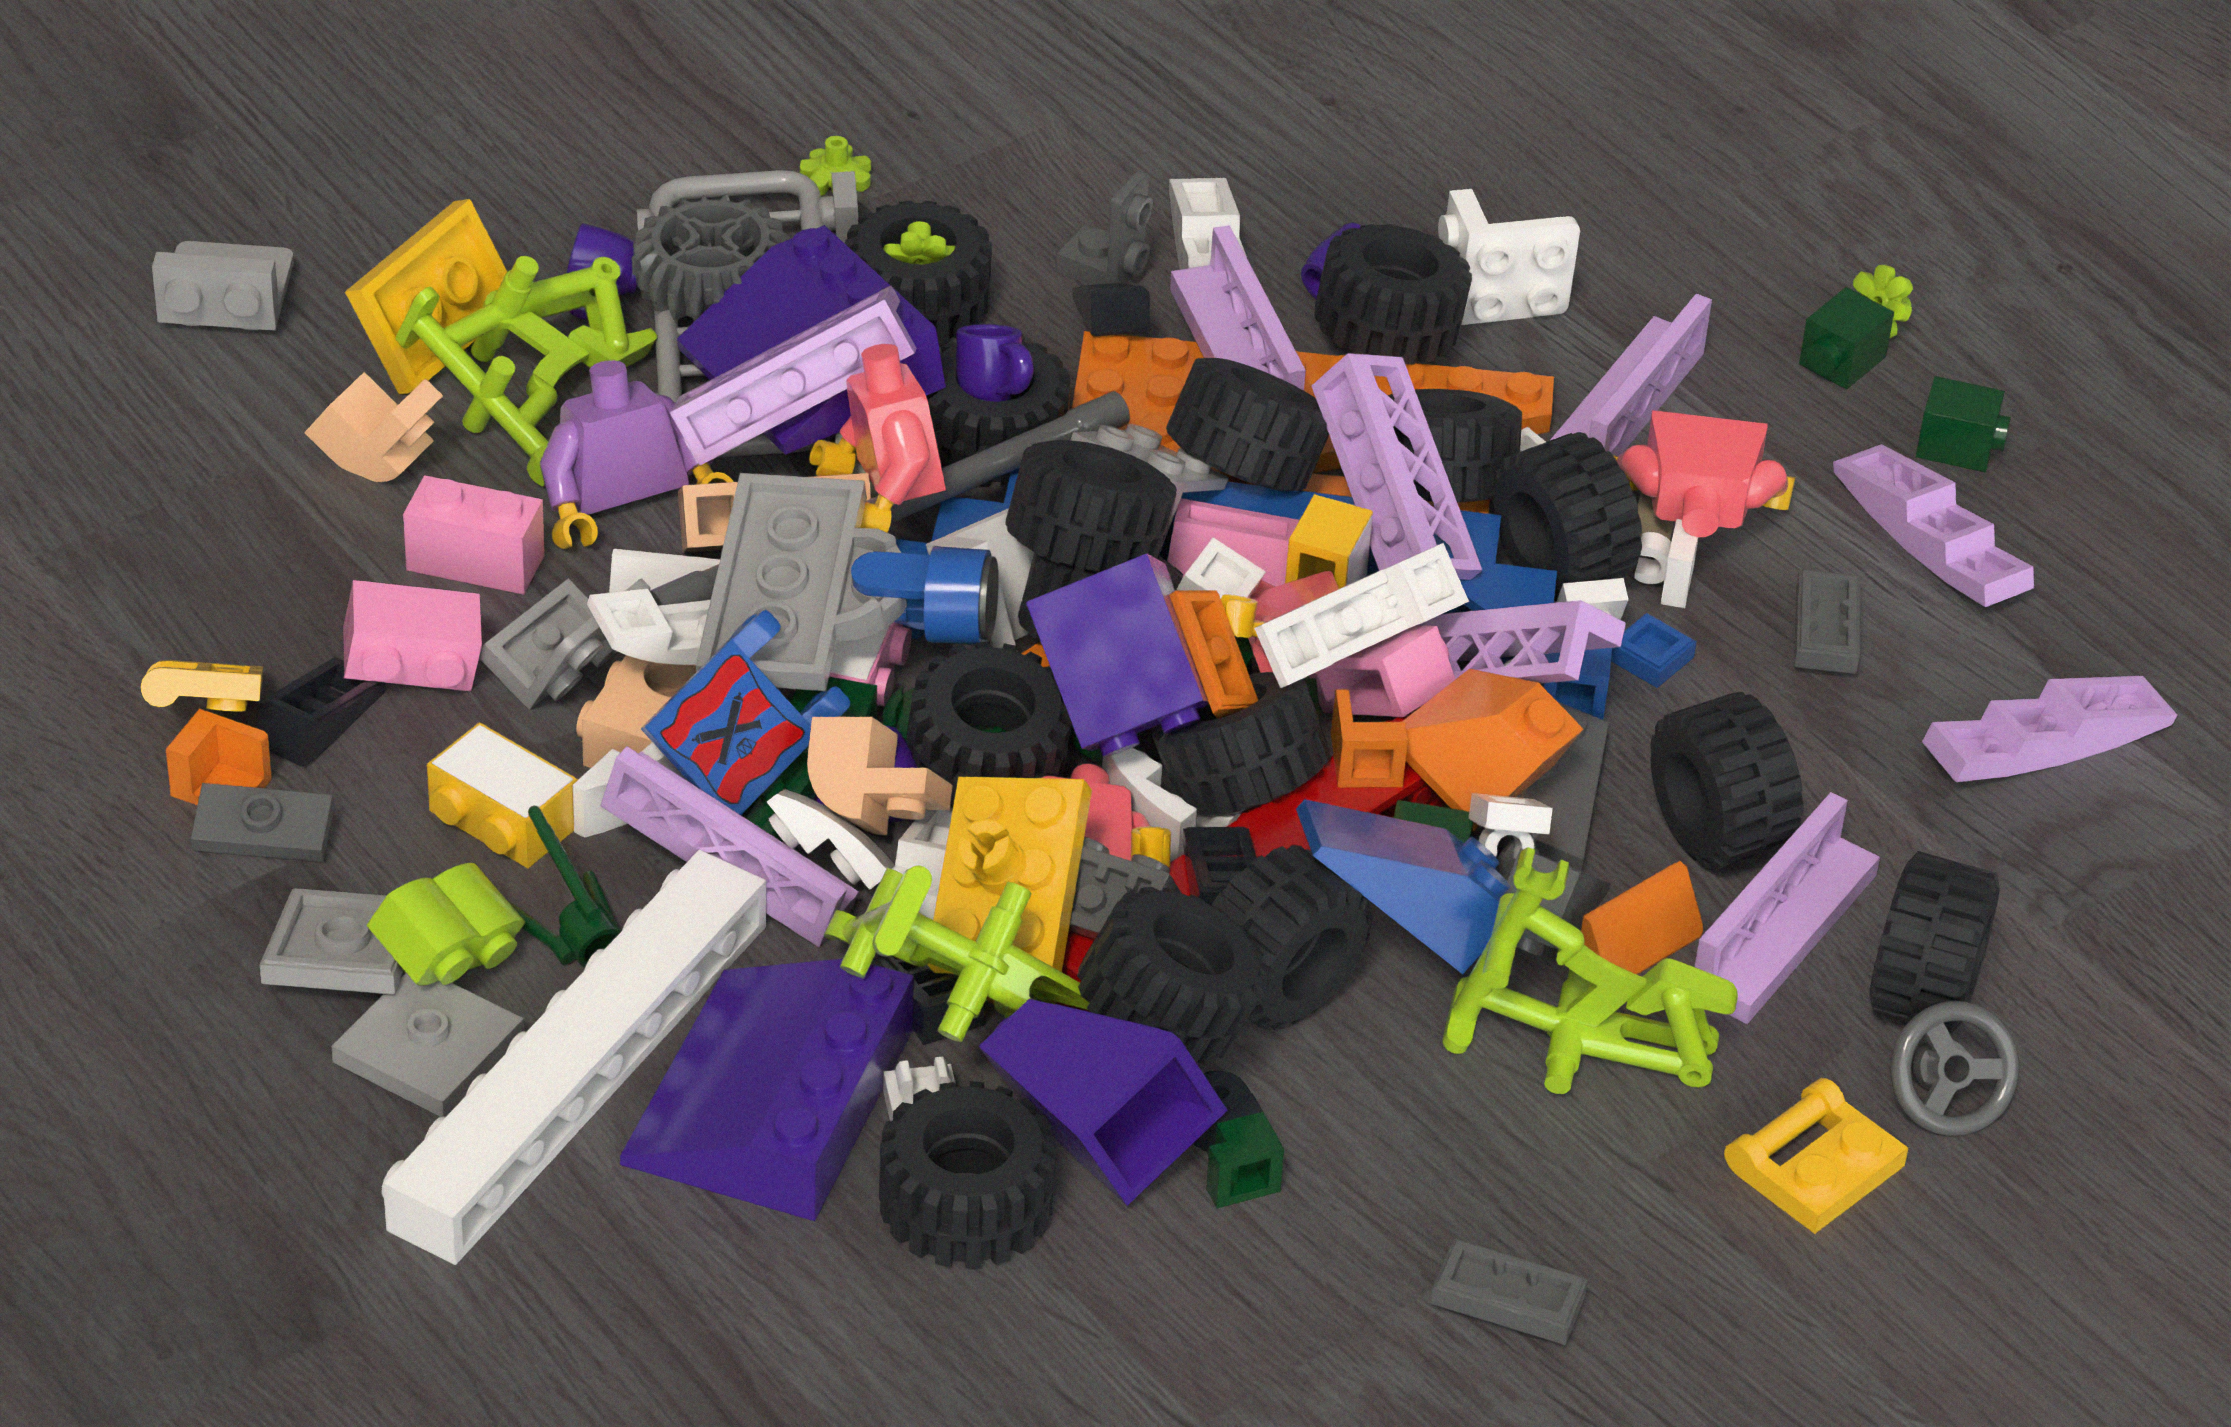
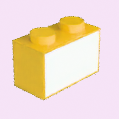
(1331, 539)
(489, 785)

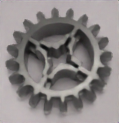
(699, 251)

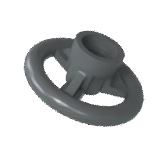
(1930, 1063)

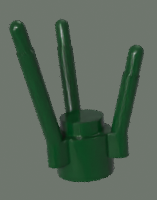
(584, 923)

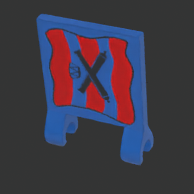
(732, 725)

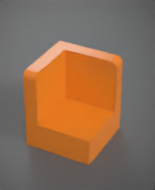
(1366, 751)
(216, 752)

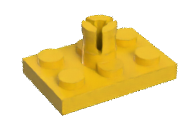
(445, 254)
(1020, 835)

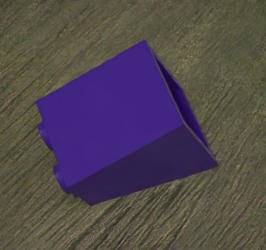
(1119, 655)
(1110, 1087)

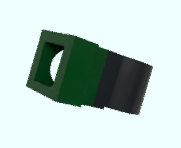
(1240, 1146)

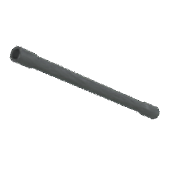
(958, 478)

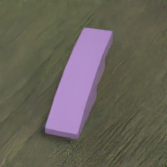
(1925, 520)
(2062, 726)

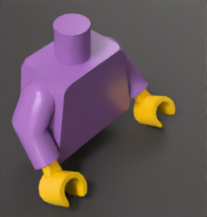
(614, 451)

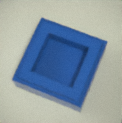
(1653, 650)

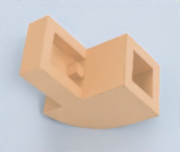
(372, 432)
(856, 776)

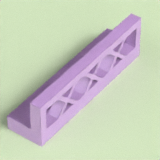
(1232, 312)
(788, 377)
(1642, 378)
(1383, 469)
(1528, 635)
(690, 820)
(1787, 908)

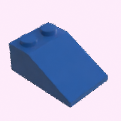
(1414, 874)

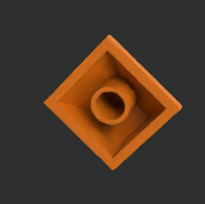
(1487, 737)

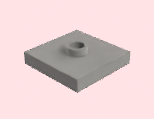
(328, 946)
(427, 1042)

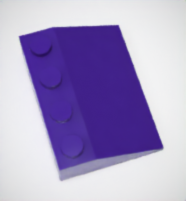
(787, 294)
(775, 1082)

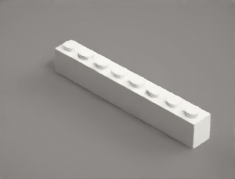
(573, 1057)

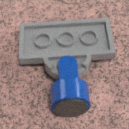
(826, 580)

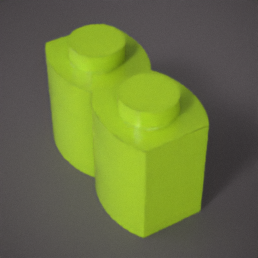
(447, 925)

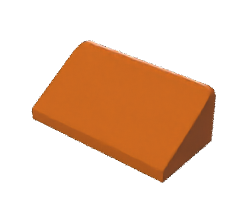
(1214, 651)
(1646, 921)

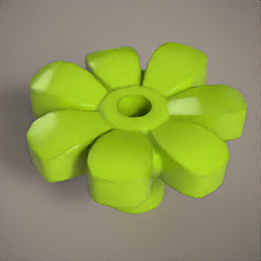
(836, 158)
(919, 246)
(1887, 291)

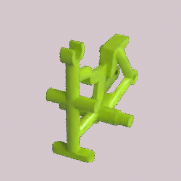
(520, 308)
(984, 966)
(1590, 996)

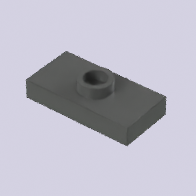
(1827, 621)
(262, 822)
(1509, 1291)

